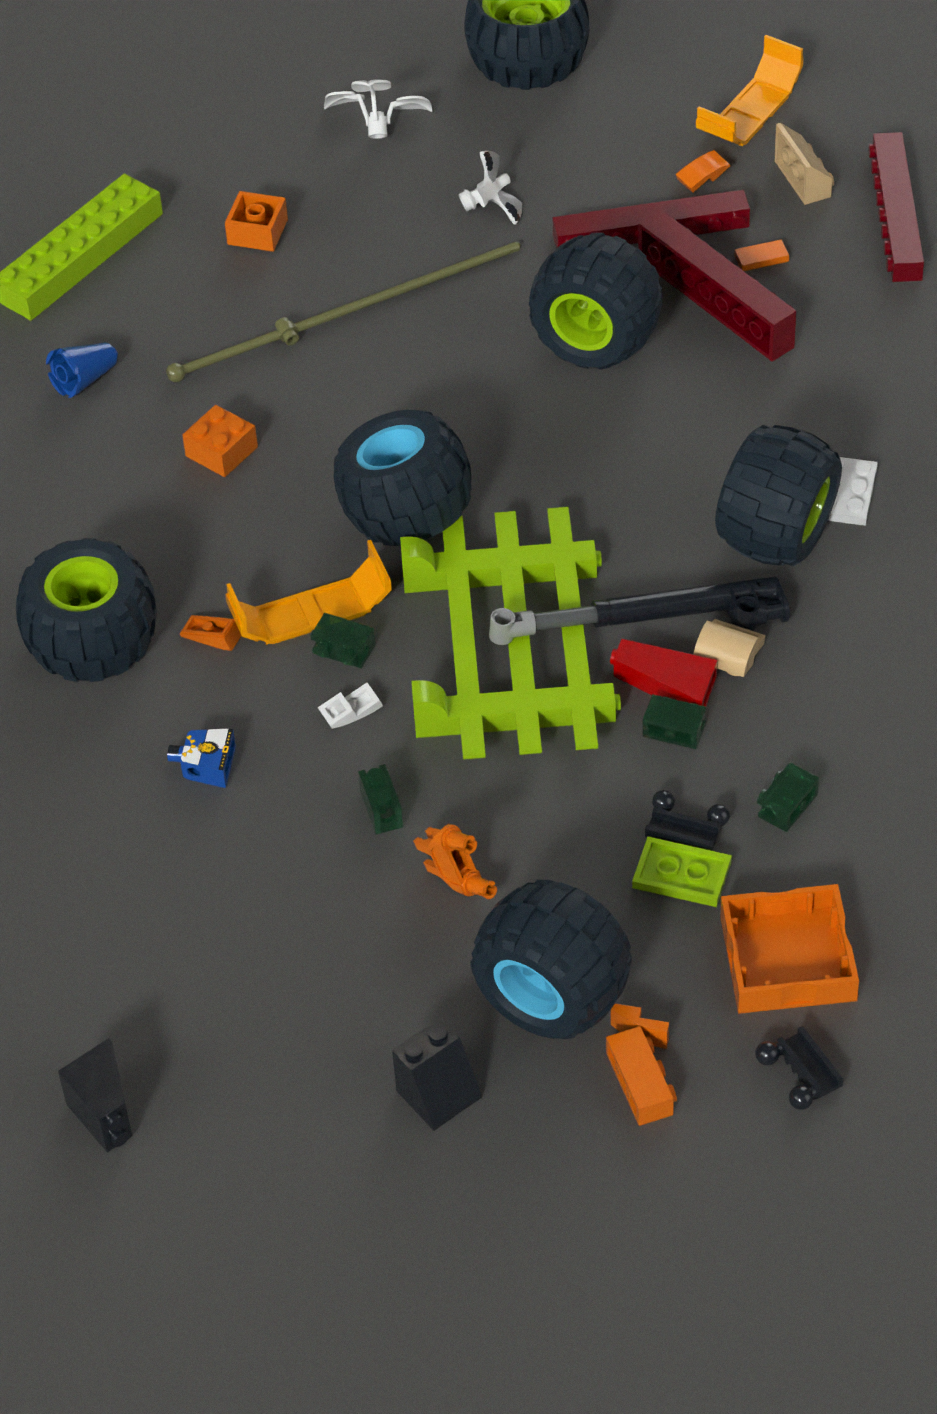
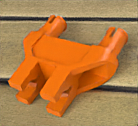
(453, 862)

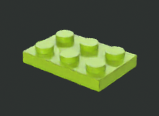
(682, 871)

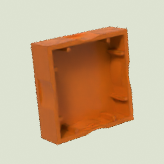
(788, 949)

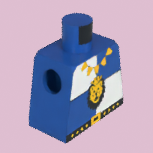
(205, 756)

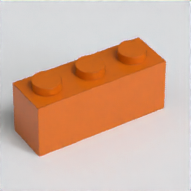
(640, 1075)

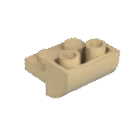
(729, 645)

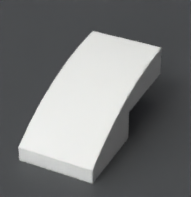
(345, 710)

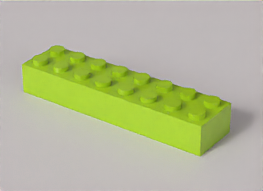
(78, 246)

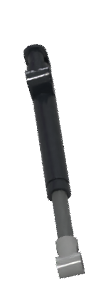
(746, 602)

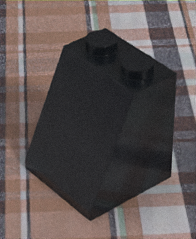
(435, 1074)
(96, 1095)

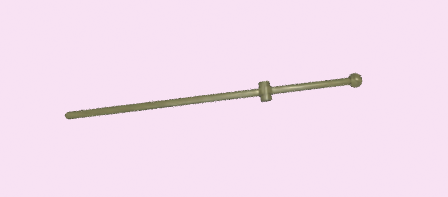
(288, 331)

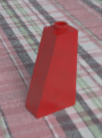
(665, 671)

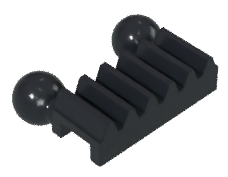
(683, 828)
(805, 1060)

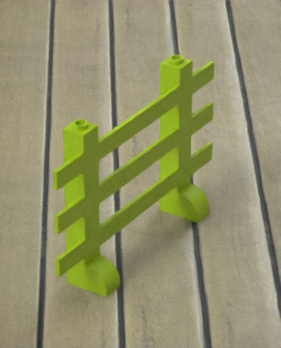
(512, 567)

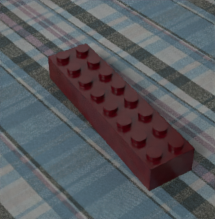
(718, 285)

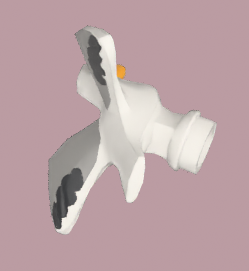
(491, 190)

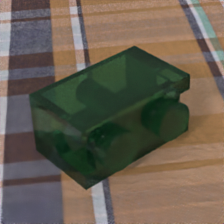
(343, 640)
(674, 721)
(379, 796)
(787, 796)

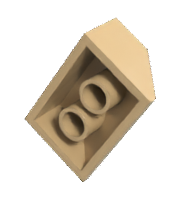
(801, 166)

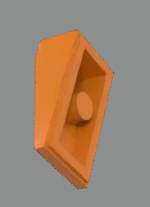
(212, 631)

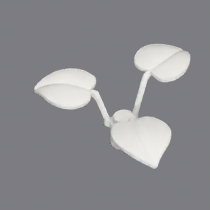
(377, 122)

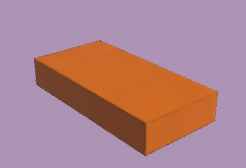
(761, 255)

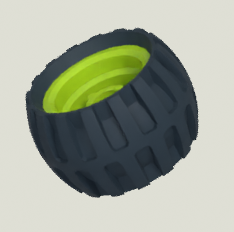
(526, 40)

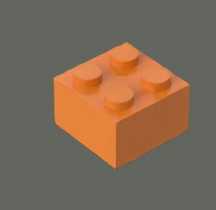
(256, 221)
(220, 440)

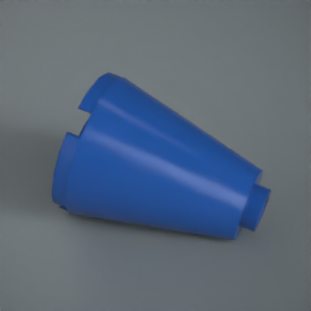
(79, 366)

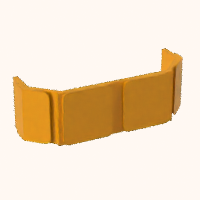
(760, 97)
(302, 611)

